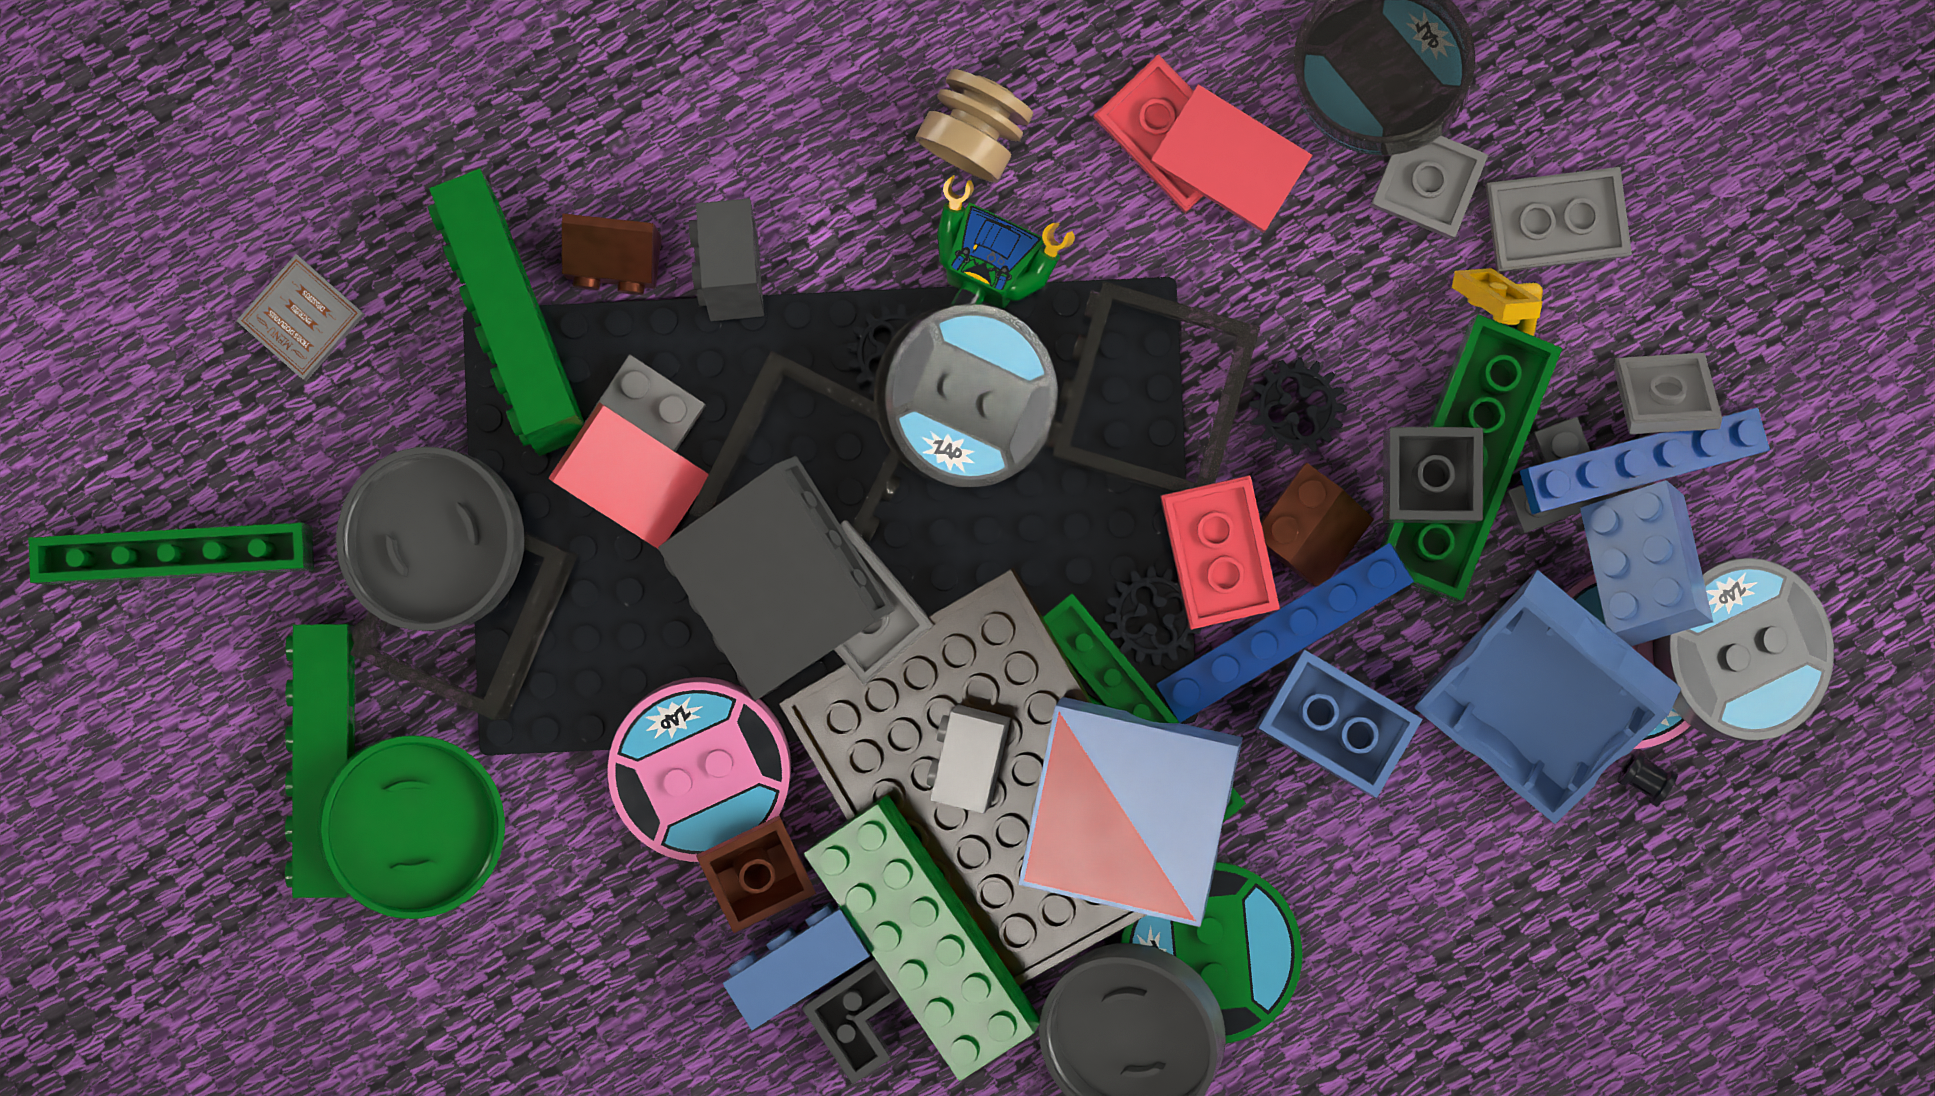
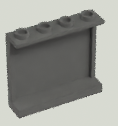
(774, 578)

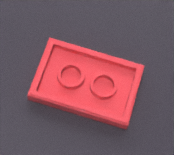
(1143, 116)
(1231, 158)
(629, 476)
(1220, 552)

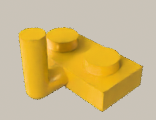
(1501, 297)

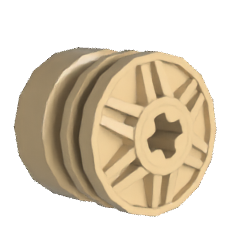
(978, 118)

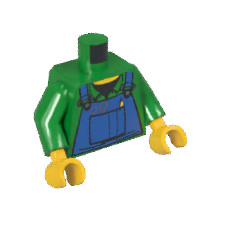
(992, 256)

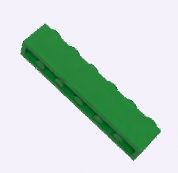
(171, 553)
(319, 744)

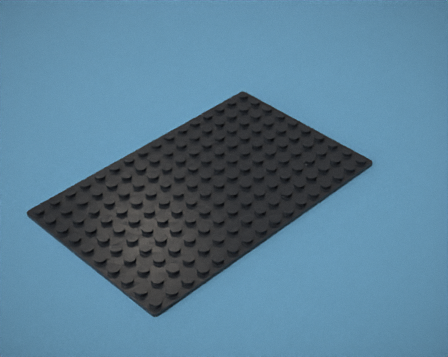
(628, 619)

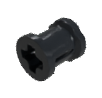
(1647, 777)

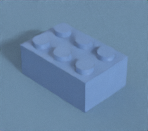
(1646, 564)
(1338, 723)
(794, 965)

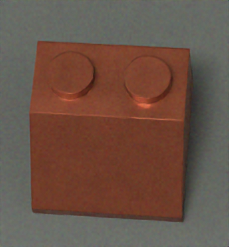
(610, 253)
(1313, 525)
(756, 874)

